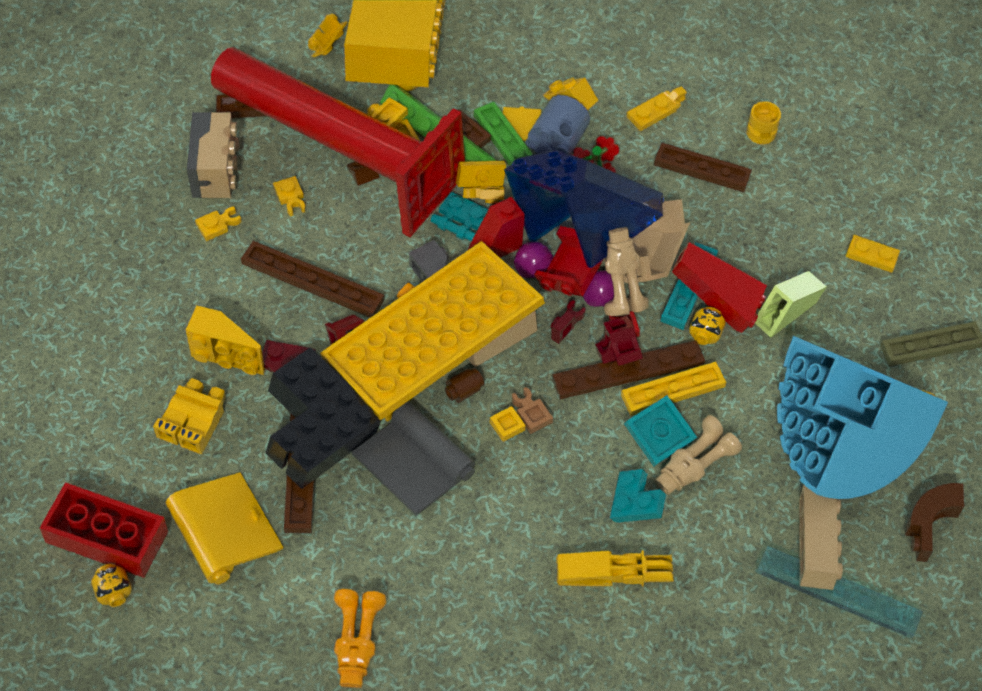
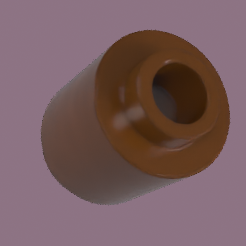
(464, 385)

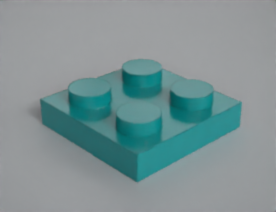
(660, 430)

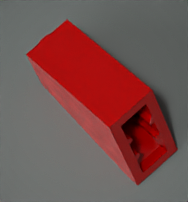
(501, 228)

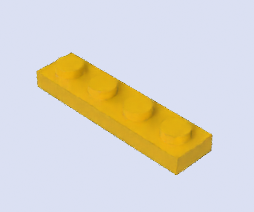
(676, 386)

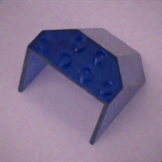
(562, 186)

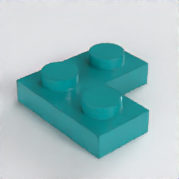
(634, 503)

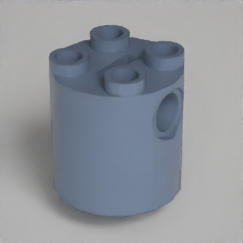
(559, 126)

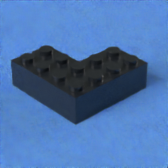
(327, 421)

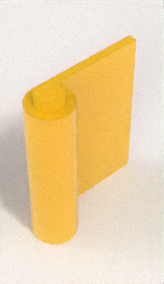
(222, 525)

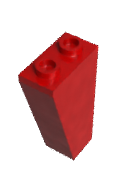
(721, 286)

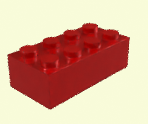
(104, 529)

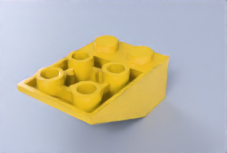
(221, 341)

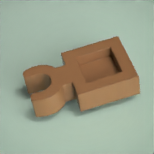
(532, 413)

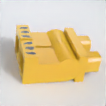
(191, 416)

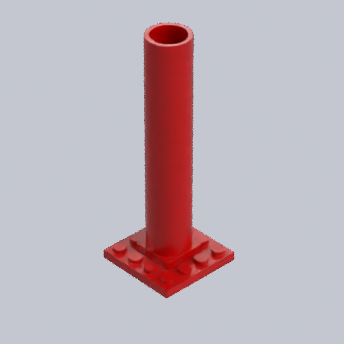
(421, 170)

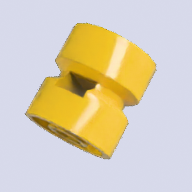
(763, 122)

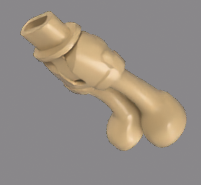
(623, 260)
(683, 466)

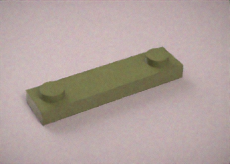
(932, 343)

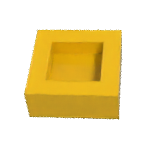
(507, 423)

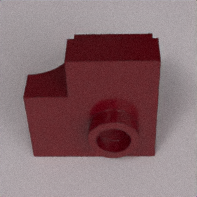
(619, 342)

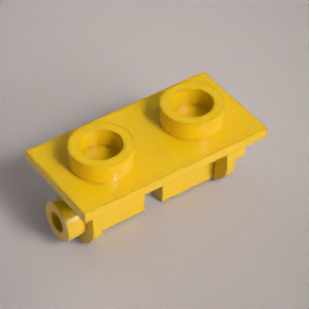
(322, 42)

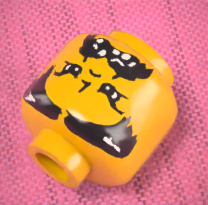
(707, 326)
(111, 585)

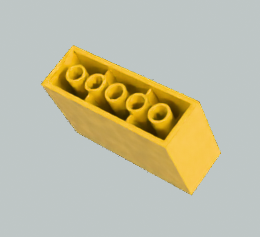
(393, 41)

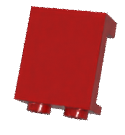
(568, 267)

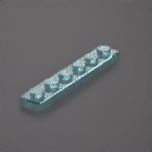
(845, 595)

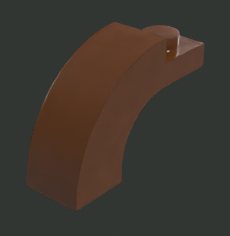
(935, 504)

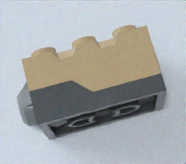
(212, 155)

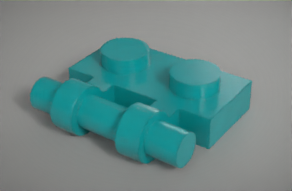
(462, 211)

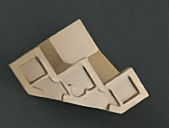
(660, 243)

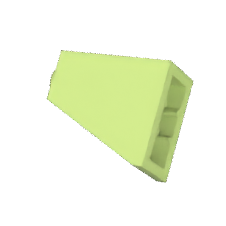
(788, 302)

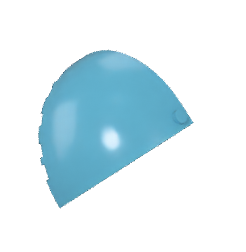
(849, 423)

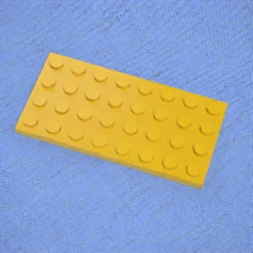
(432, 329)

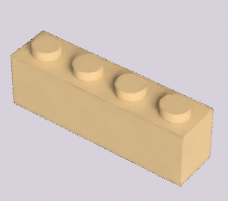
(819, 540)

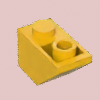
(575, 88)

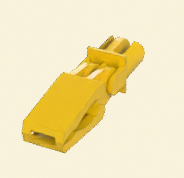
(603, 568)

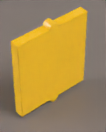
(521, 119)

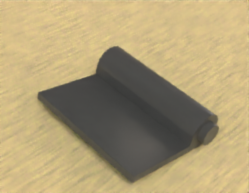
(414, 459)

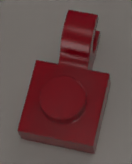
(565, 324)

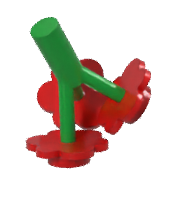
(603, 150)

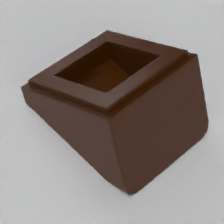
(361, 173)

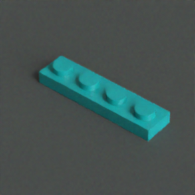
(682, 300)

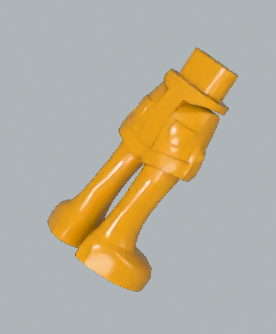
(351, 651)

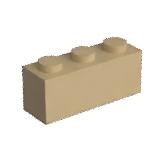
(512, 336)

